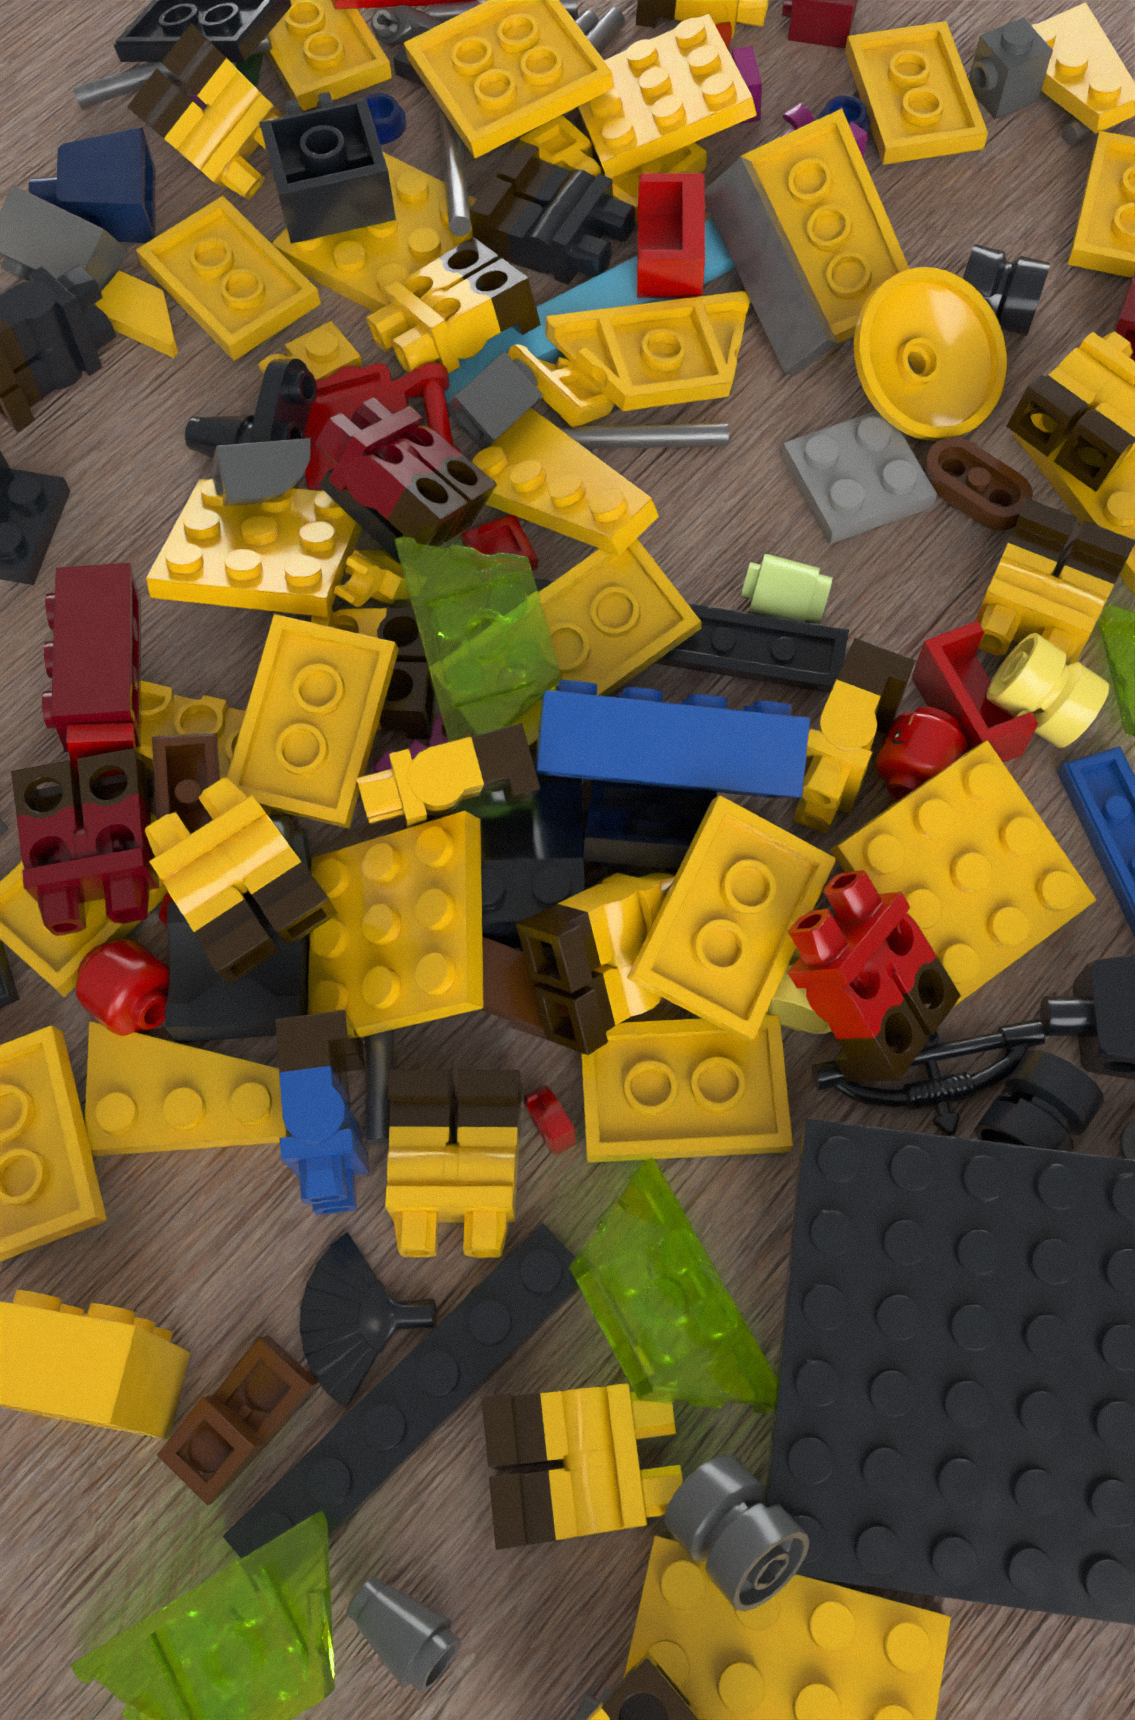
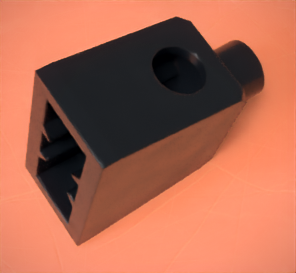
(1099, 1015)

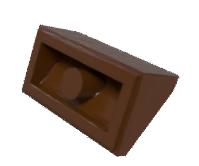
(181, 772)

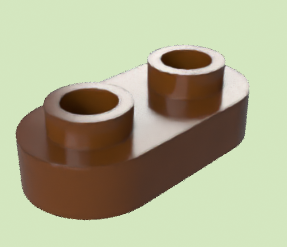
(979, 482)

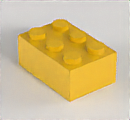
(89, 1366)

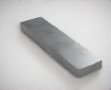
(768, 267)

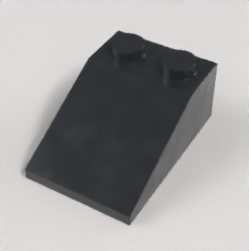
(528, 854)

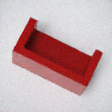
(671, 235)
(957, 683)

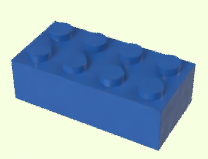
(670, 743)

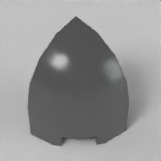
(258, 470)

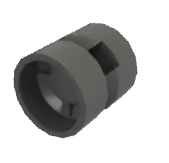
(724, 1521)

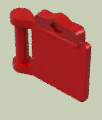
(353, 385)

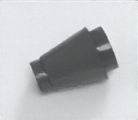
(404, 1634)

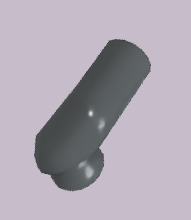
(400, 23)

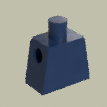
(106, 183)

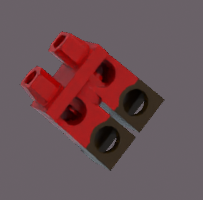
(871, 977)

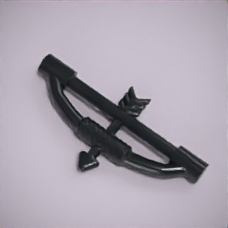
(939, 1090)

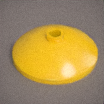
(948, 339)

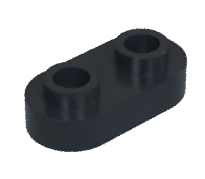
(284, 401)

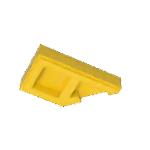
(139, 312)
(565, 388)

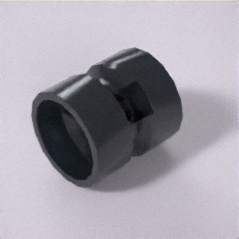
(1008, 287)
(1044, 1104)

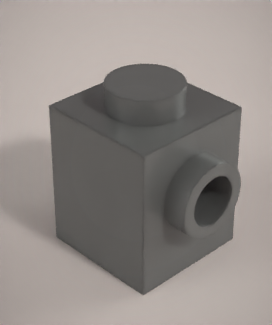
(1009, 68)
(495, 399)

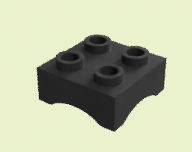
(209, 1009)

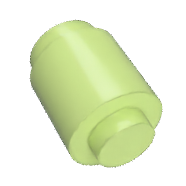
(786, 589)

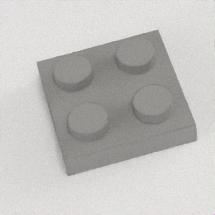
(858, 476)

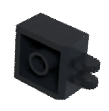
(328, 168)

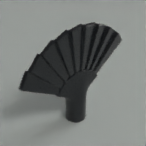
(351, 1319)

